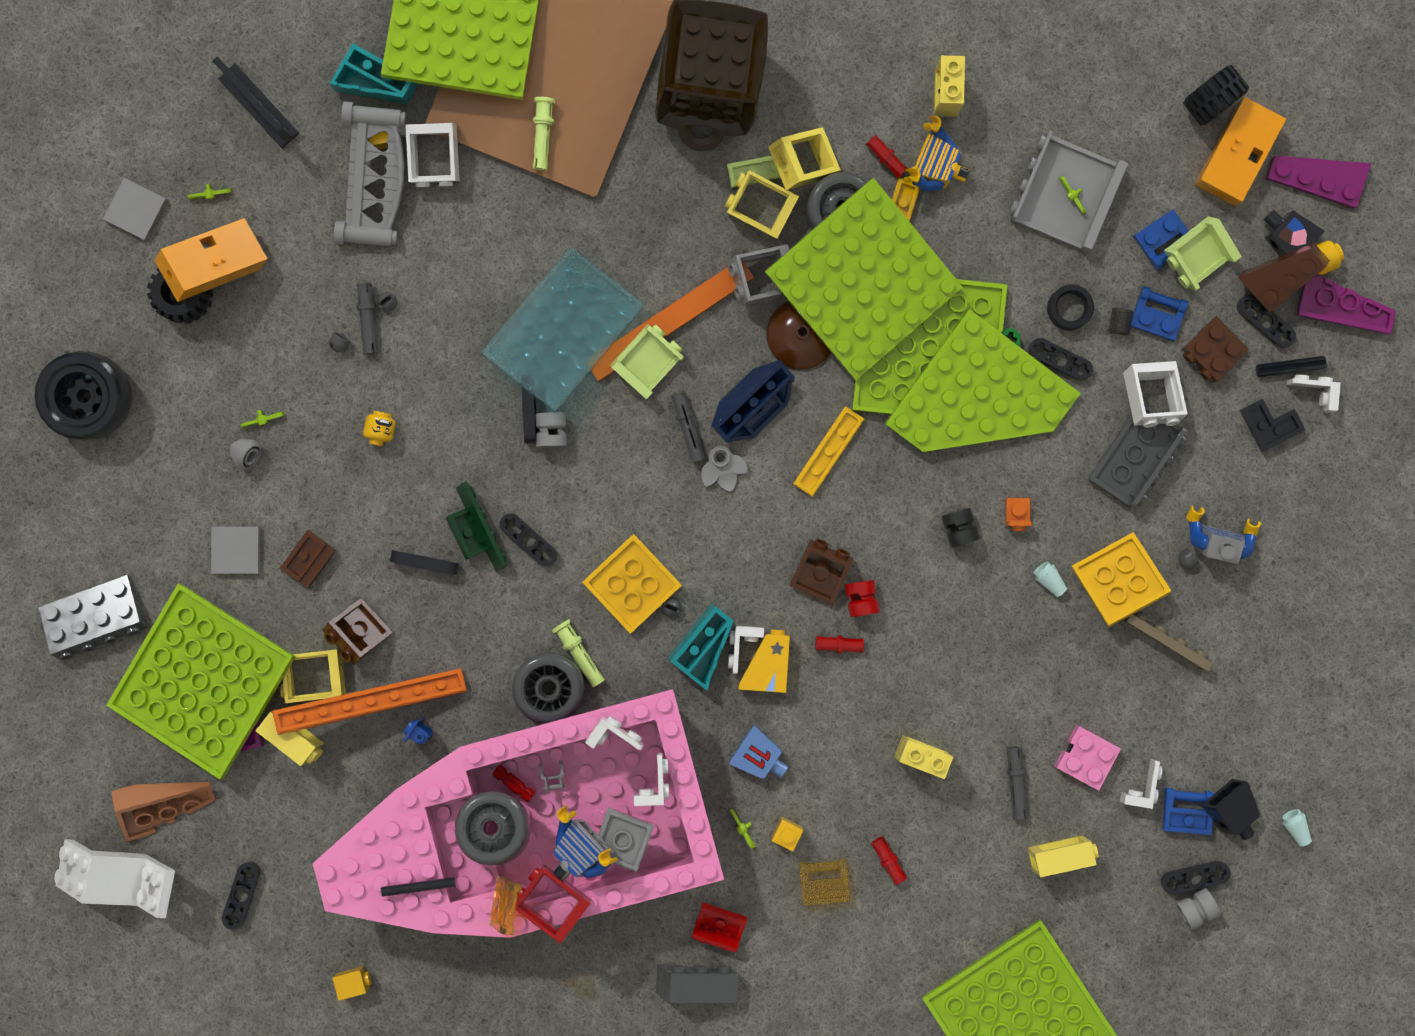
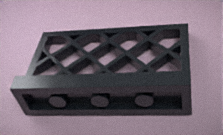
(256, 103)

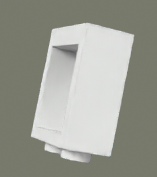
(412, 131)
(1152, 371)

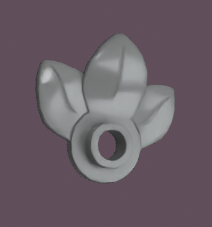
(723, 472)

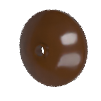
(788, 345)

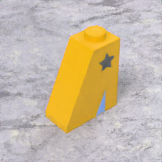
(769, 664)

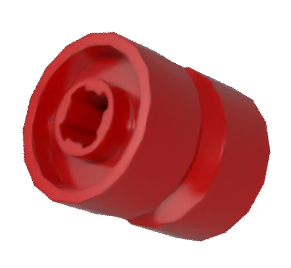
(862, 598)

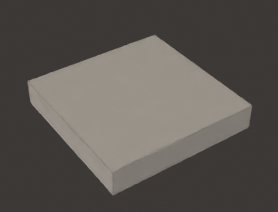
(135, 209)
(235, 550)
(626, 837)

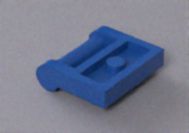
(1158, 234)
(1156, 321)
(1186, 819)

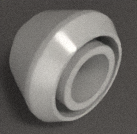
(245, 453)

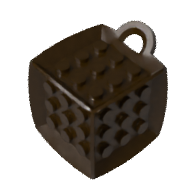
(711, 70)

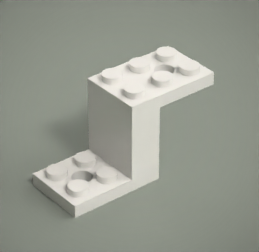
(114, 878)

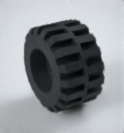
(1216, 95)
(181, 313)

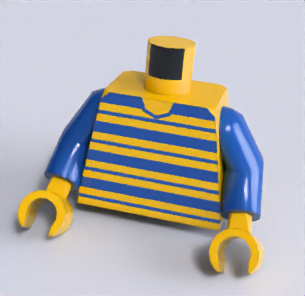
(936, 160)

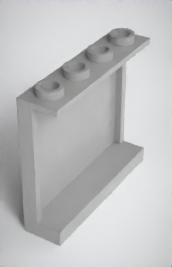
(1044, 200)

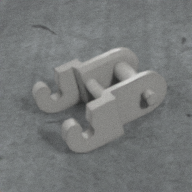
(556, 786)

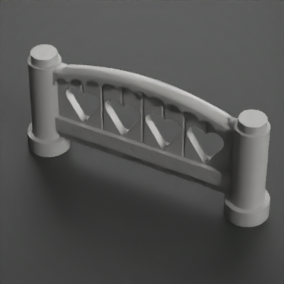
(365, 124)

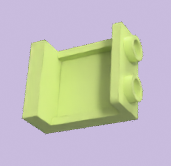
(1201, 252)
(647, 359)

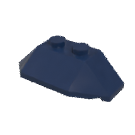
(753, 402)

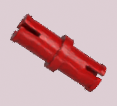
(886, 156)
(839, 644)
(889, 860)

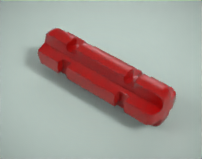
(513, 783)

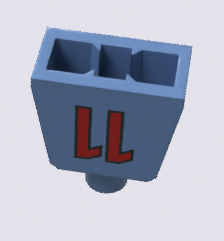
(758, 755)

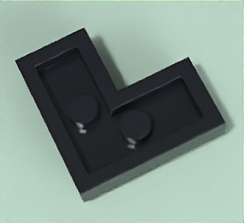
(1267, 430)

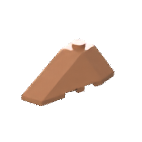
(149, 805)

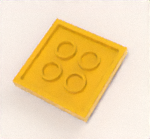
(1121, 579)
(632, 583)

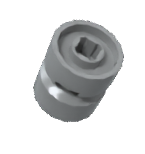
(551, 421)
(1201, 907)

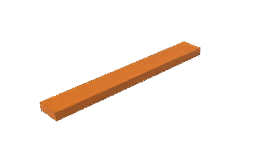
(675, 315)
(369, 701)

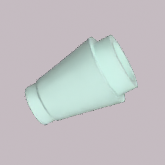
(1049, 577)
(1297, 826)

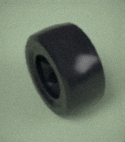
(53, 388)

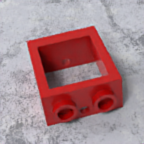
(556, 933)

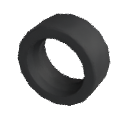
(1088, 307)

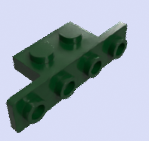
(472, 530)

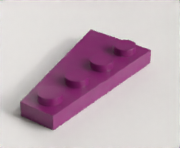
(1327, 179)
(1331, 303)

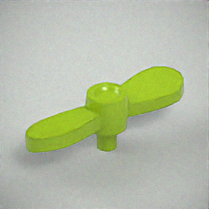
(208, 193)
(1072, 194)
(261, 419)
(742, 828)

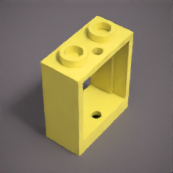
(950, 81)
(793, 175)
(783, 214)
(336, 676)
(298, 745)
(923, 757)
(1062, 856)

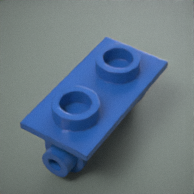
(418, 732)

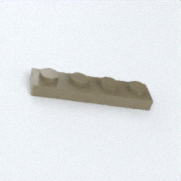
(1175, 645)

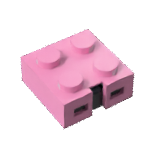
(1087, 757)

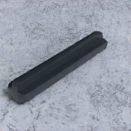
(1291, 366)

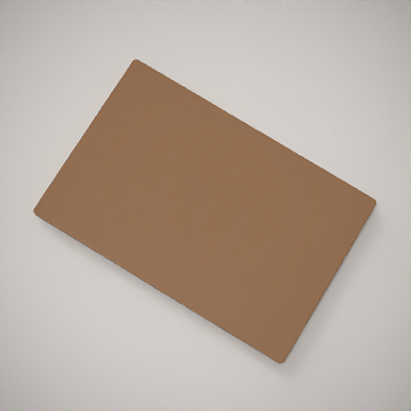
(592, 64)

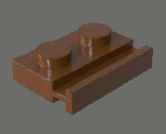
(308, 559)

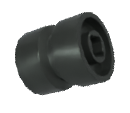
(960, 527)

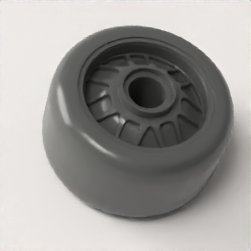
(828, 193)
(529, 690)
(512, 831)

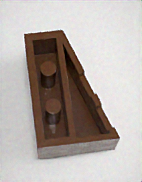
(1283, 276)

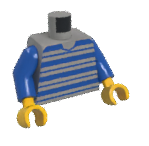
(1221, 543)
(580, 848)

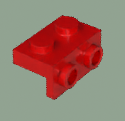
(719, 927)

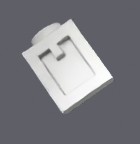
(1329, 398)
(750, 634)
(599, 733)
(647, 796)
(1136, 797)

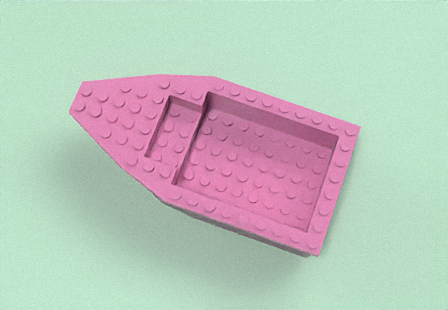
(415, 840)

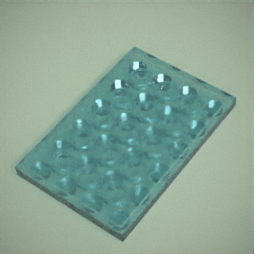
(562, 329)

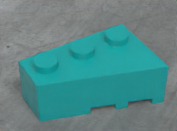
(361, 76)
(702, 646)

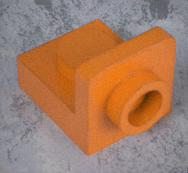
(1017, 513)

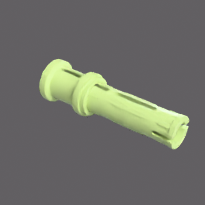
(543, 121)
(572, 643)

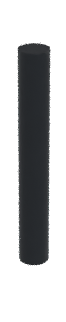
(418, 886)

